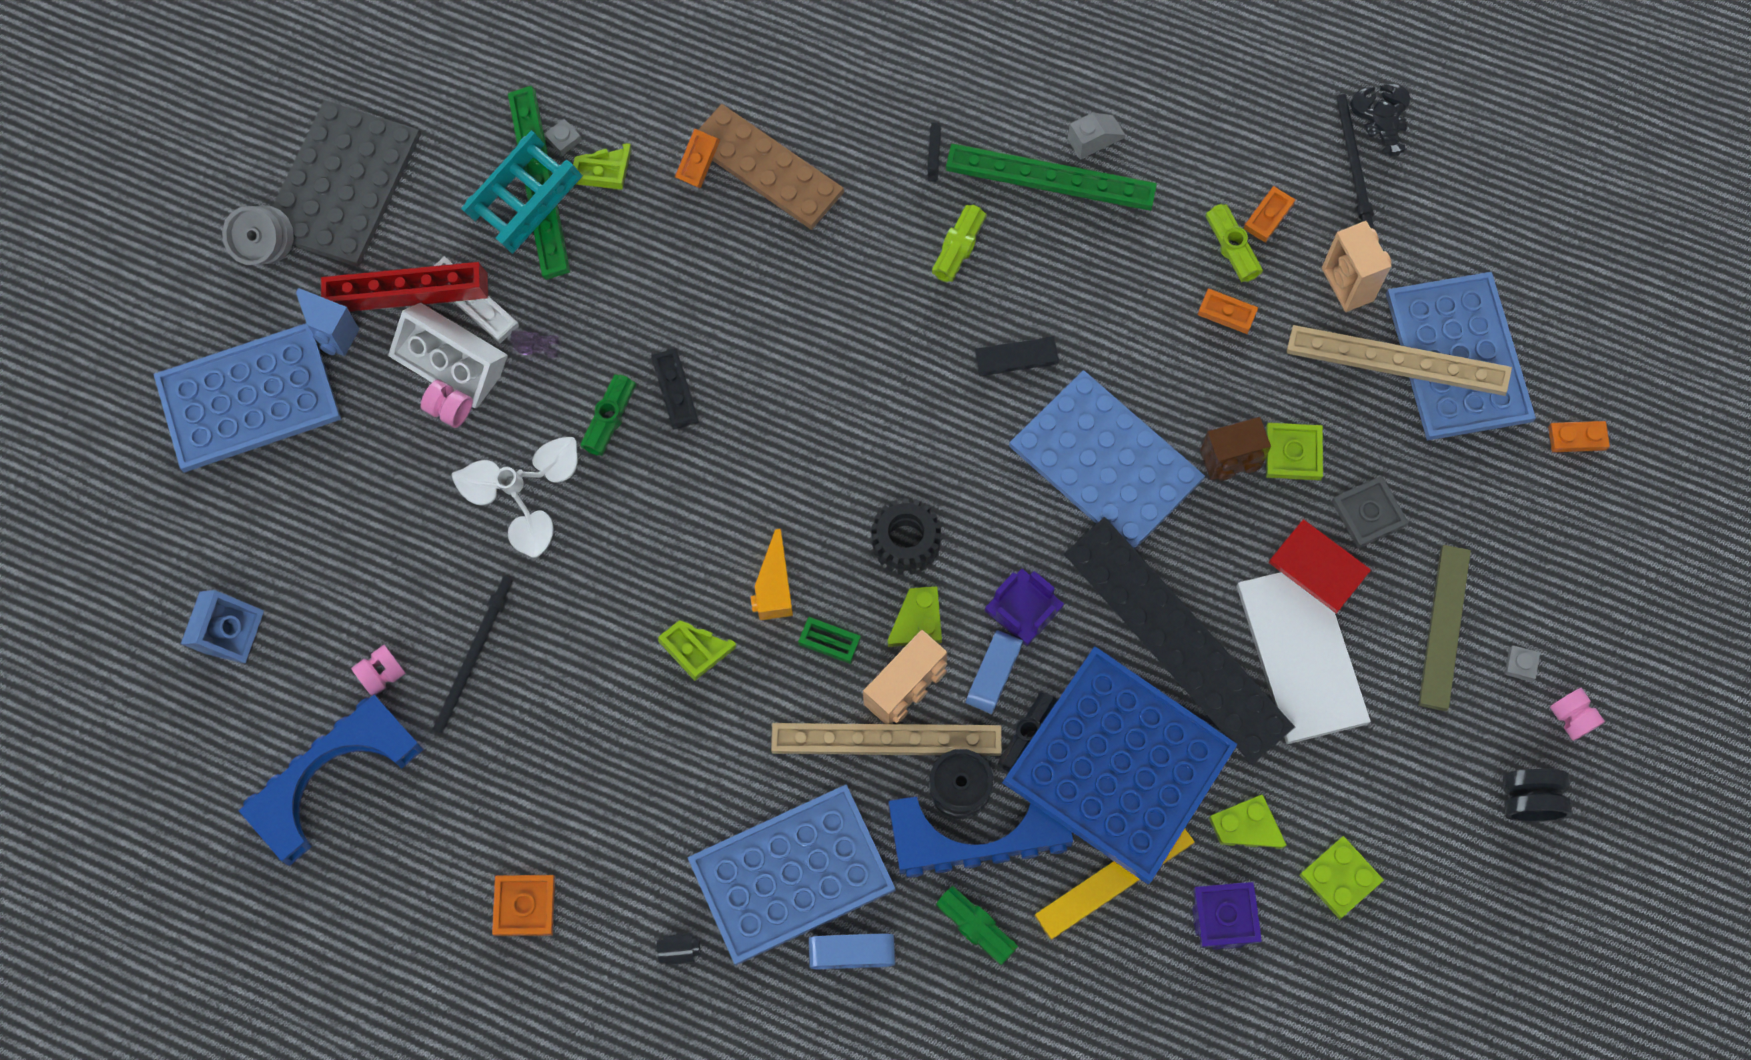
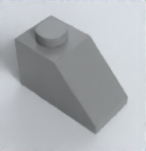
(1094, 133)

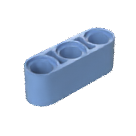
(994, 672)
(851, 951)

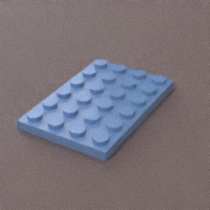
(1468, 322)
(246, 397)
(1106, 459)
(791, 874)

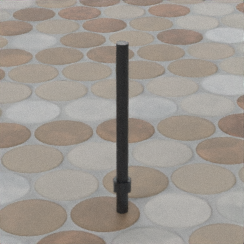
(1364, 208)
(496, 604)

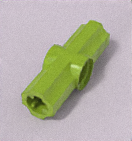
(959, 243)
(1239, 255)

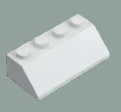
(446, 352)

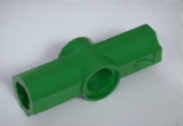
(601, 429)
(976, 925)

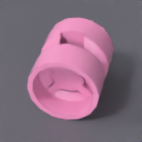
(445, 402)
(370, 677)
(1577, 714)

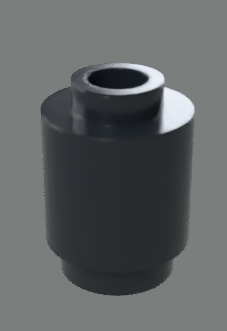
(678, 949)

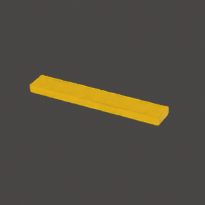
(1095, 893)

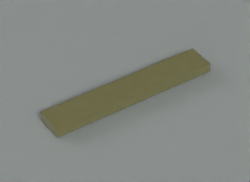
(1444, 628)

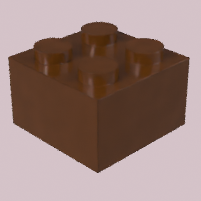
(1235, 449)

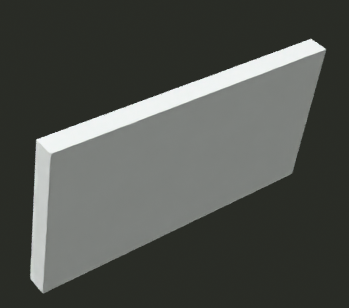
(1302, 657)

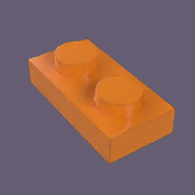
(697, 158)
(1269, 214)
(1227, 311)
(1578, 436)

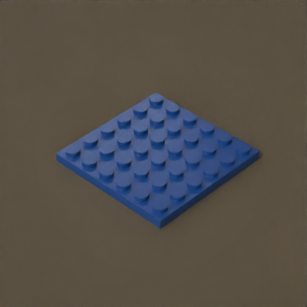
(1120, 765)

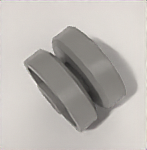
(257, 235)

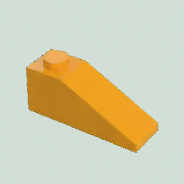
(772, 584)

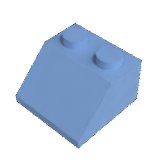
(328, 322)
(222, 626)

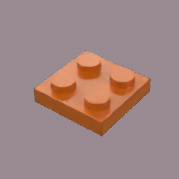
(523, 905)

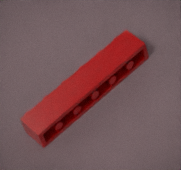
(407, 286)

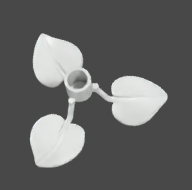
(481, 479)

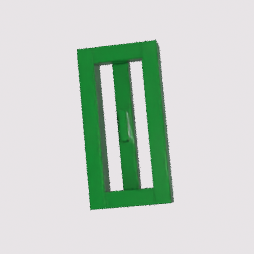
(824, 649)

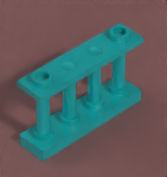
(537, 208)

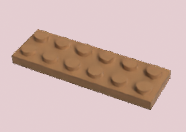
(771, 168)

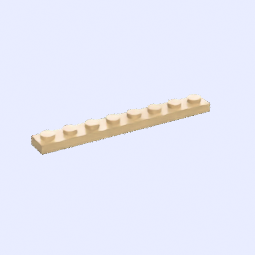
(1399, 360)
(884, 739)

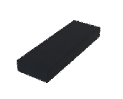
(1016, 356)
(674, 389)

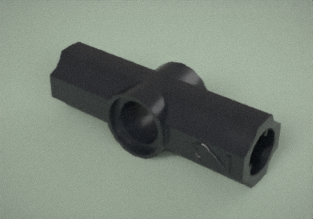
(1032, 722)

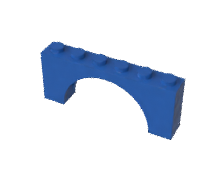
(276, 809)
(924, 848)

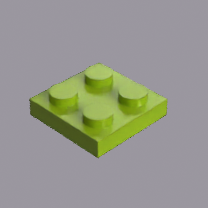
(1295, 451)
(1341, 877)

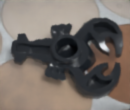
(1385, 115)

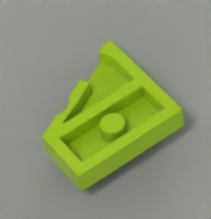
(604, 167)
(917, 613)
(694, 648)
(1248, 825)

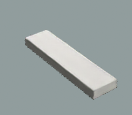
(487, 314)

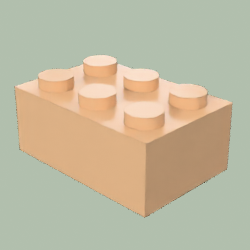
(1356, 266)
(906, 679)

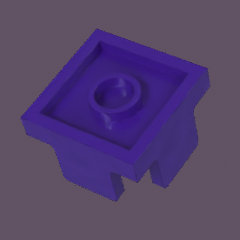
(1024, 605)
(1226, 915)

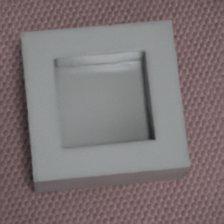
(563, 137)
(1522, 663)

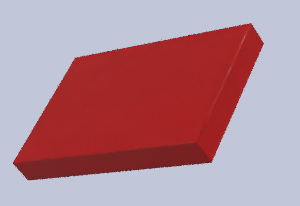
(1319, 566)

